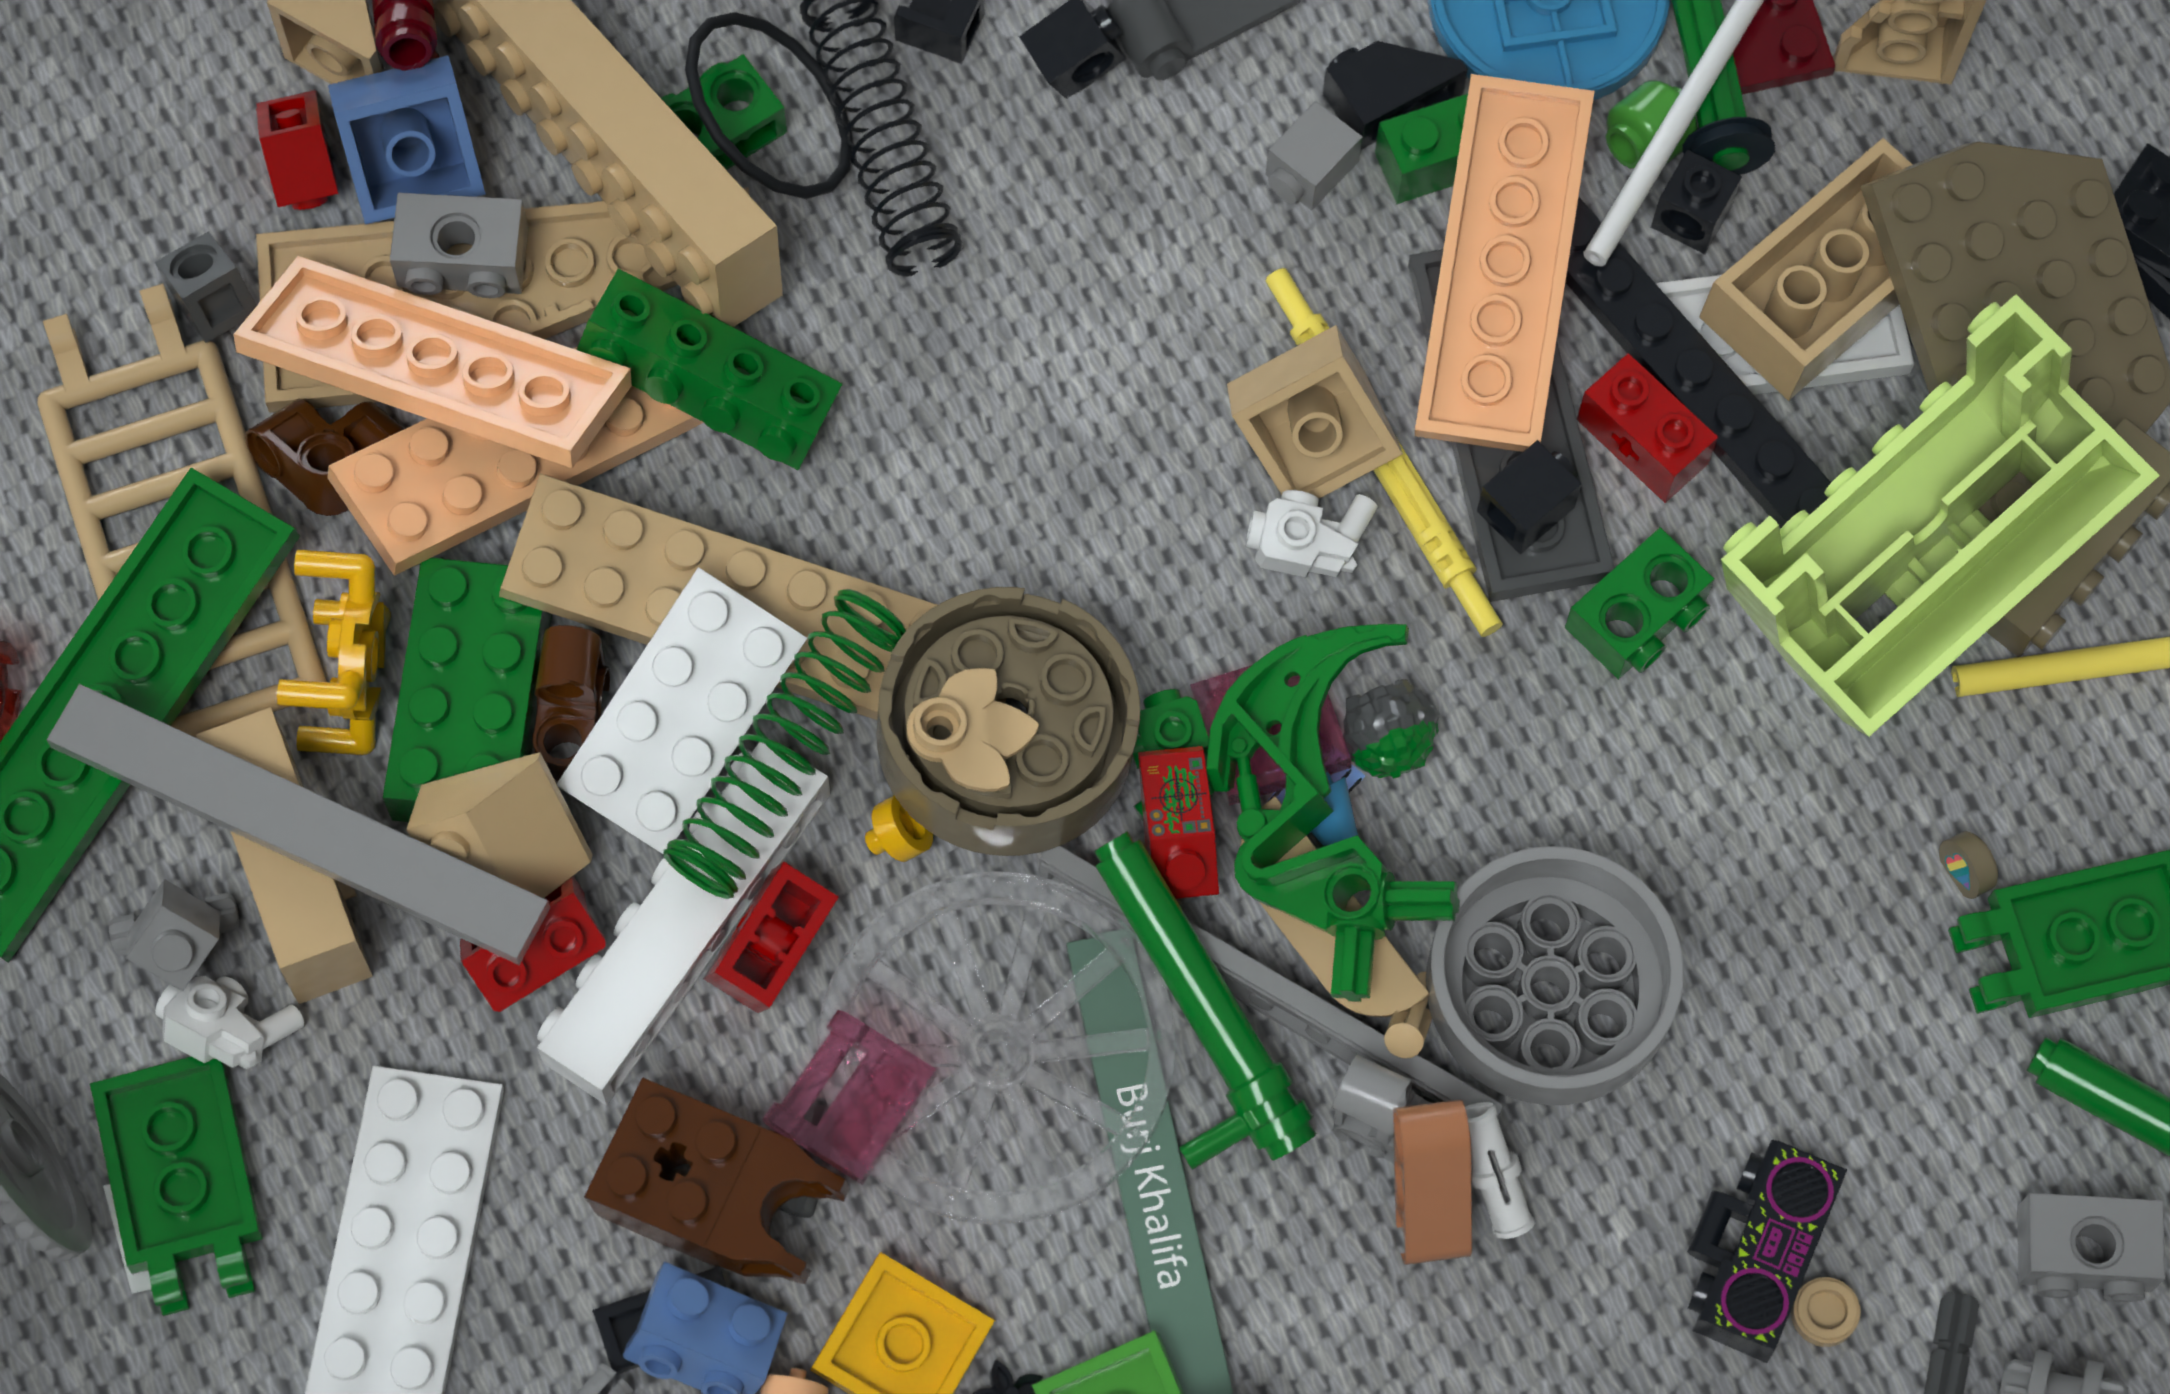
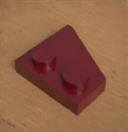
(1782, 47)

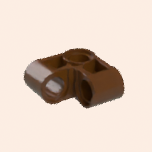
(301, 445)
(568, 691)

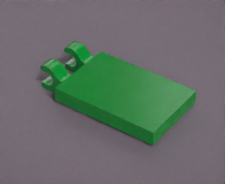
(2075, 937)
(178, 1174)

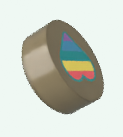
(1969, 864)

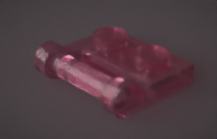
(868, 1107)

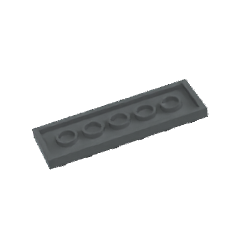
(1577, 546)

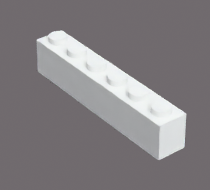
(671, 938)

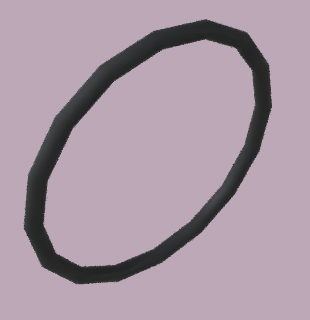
(715, 131)

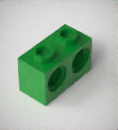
(747, 128)
(1629, 597)

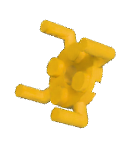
(359, 643)

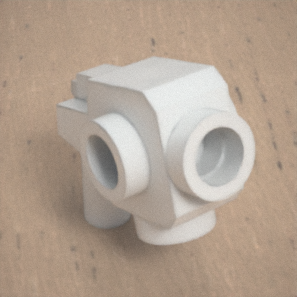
(1297, 540)
(211, 1022)

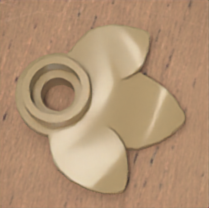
(980, 730)

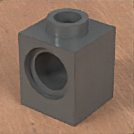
(206, 286)

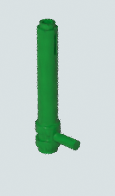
(1256, 1084)
(2104, 1091)

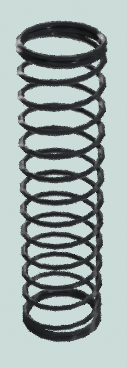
(930, 231)

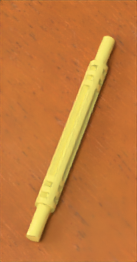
(1403, 485)

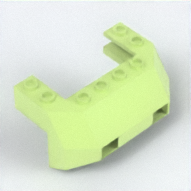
(1916, 529)

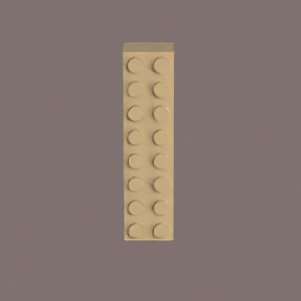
(625, 149)

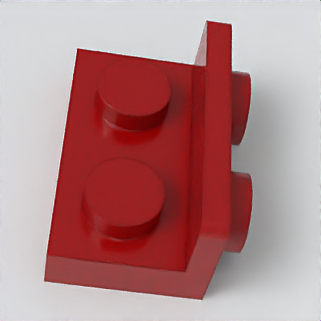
(561, 943)

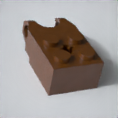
(726, 1198)

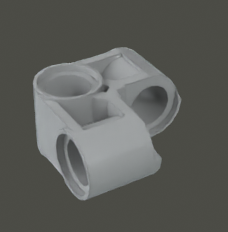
(1367, 1104)

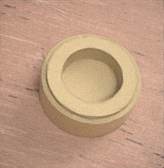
(1825, 1312)

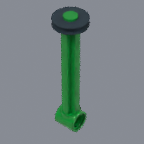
(1724, 129)

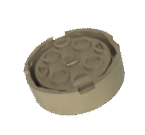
(1069, 681)

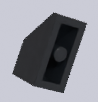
(1387, 83)

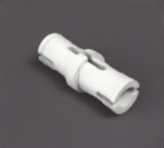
(1505, 1206)

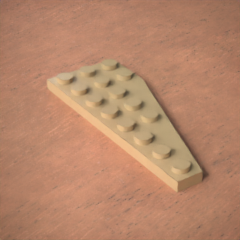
(566, 272)

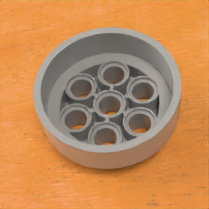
(1598, 911)

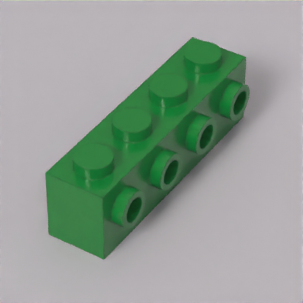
(710, 369)

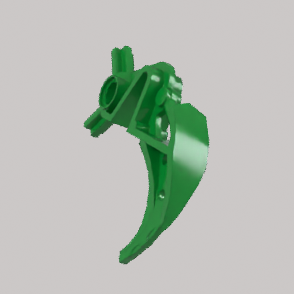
(1323, 880)

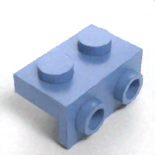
(705, 1334)

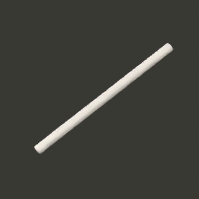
(1670, 131)

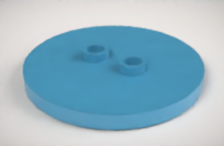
(1552, 41)

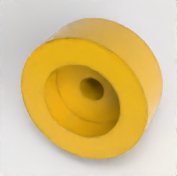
(896, 832)

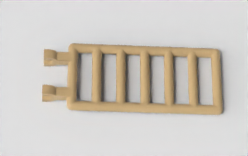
(237, 462)

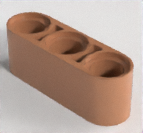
(1433, 1181)

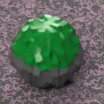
(1390, 729)

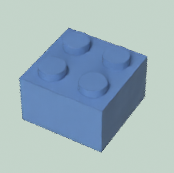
(405, 136)

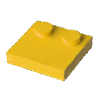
(901, 1336)

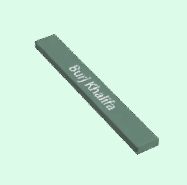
(1155, 1195)

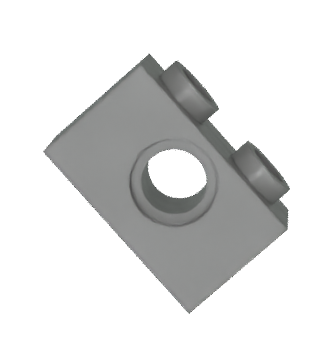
(433, 223)
(2123, 1227)

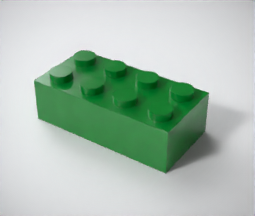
(463, 680)

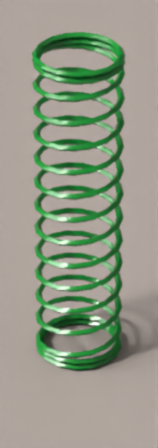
(714, 863)

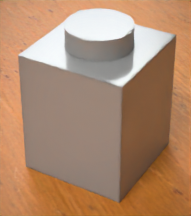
(1312, 157)
(173, 935)

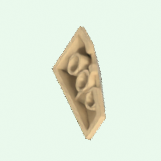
(1909, 39)

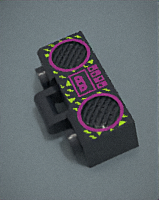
(1783, 1223)

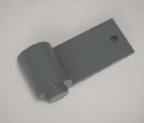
(1169, 32)

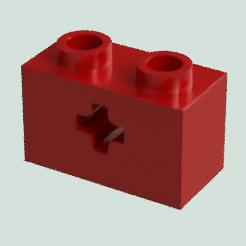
(1646, 427)
(771, 937)

